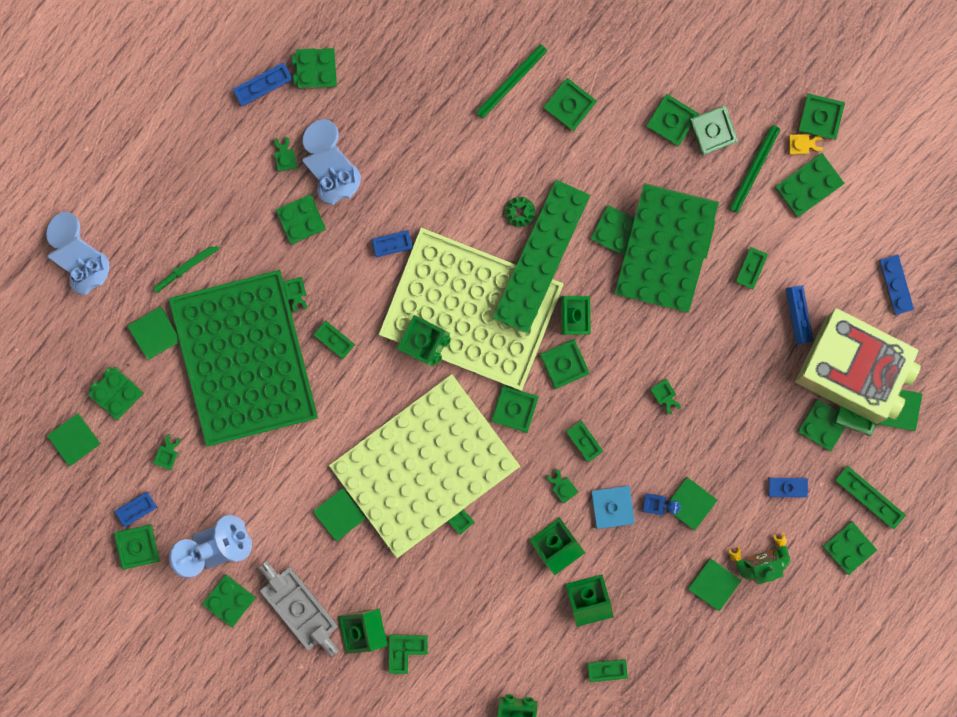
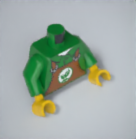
(765, 565)

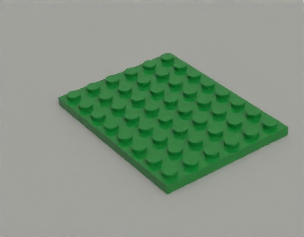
(243, 358)

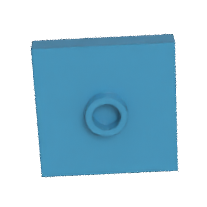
(613, 507)

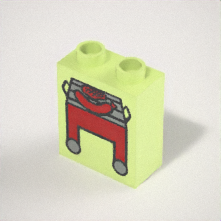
(859, 367)

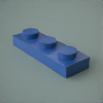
(263, 84)
(896, 284)
(799, 315)

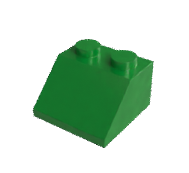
(557, 546)
(589, 600)
(362, 631)

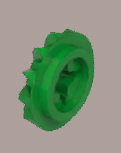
(519, 221)

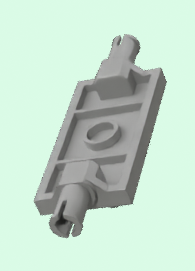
(299, 608)

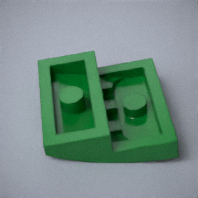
(154, 332)

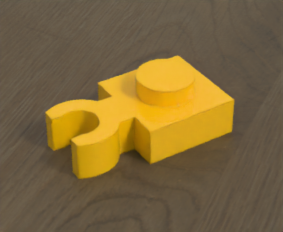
(801, 144)

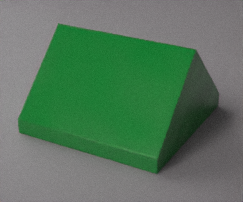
(575, 315)

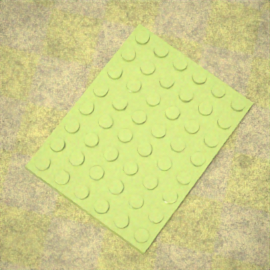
(460, 293)
(424, 466)

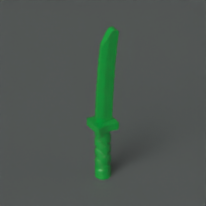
(185, 267)

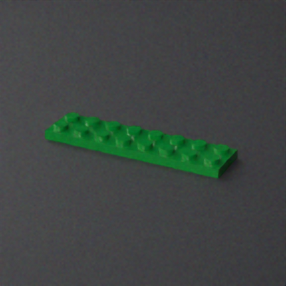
(541, 256)

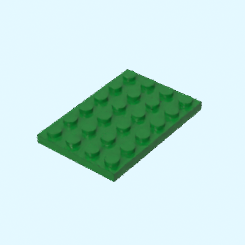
(666, 247)

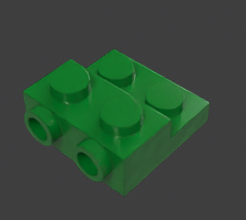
(315, 68)
(424, 341)
(115, 392)
(513, 707)

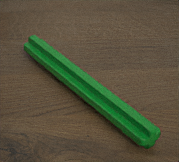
(511, 81)
(754, 169)

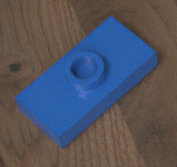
(392, 243)
(788, 487)
(136, 509)

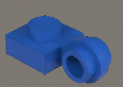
(656, 504)

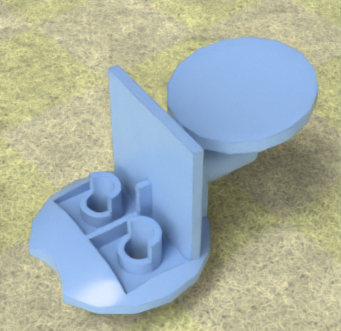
(335, 173)
(86, 265)
(211, 547)

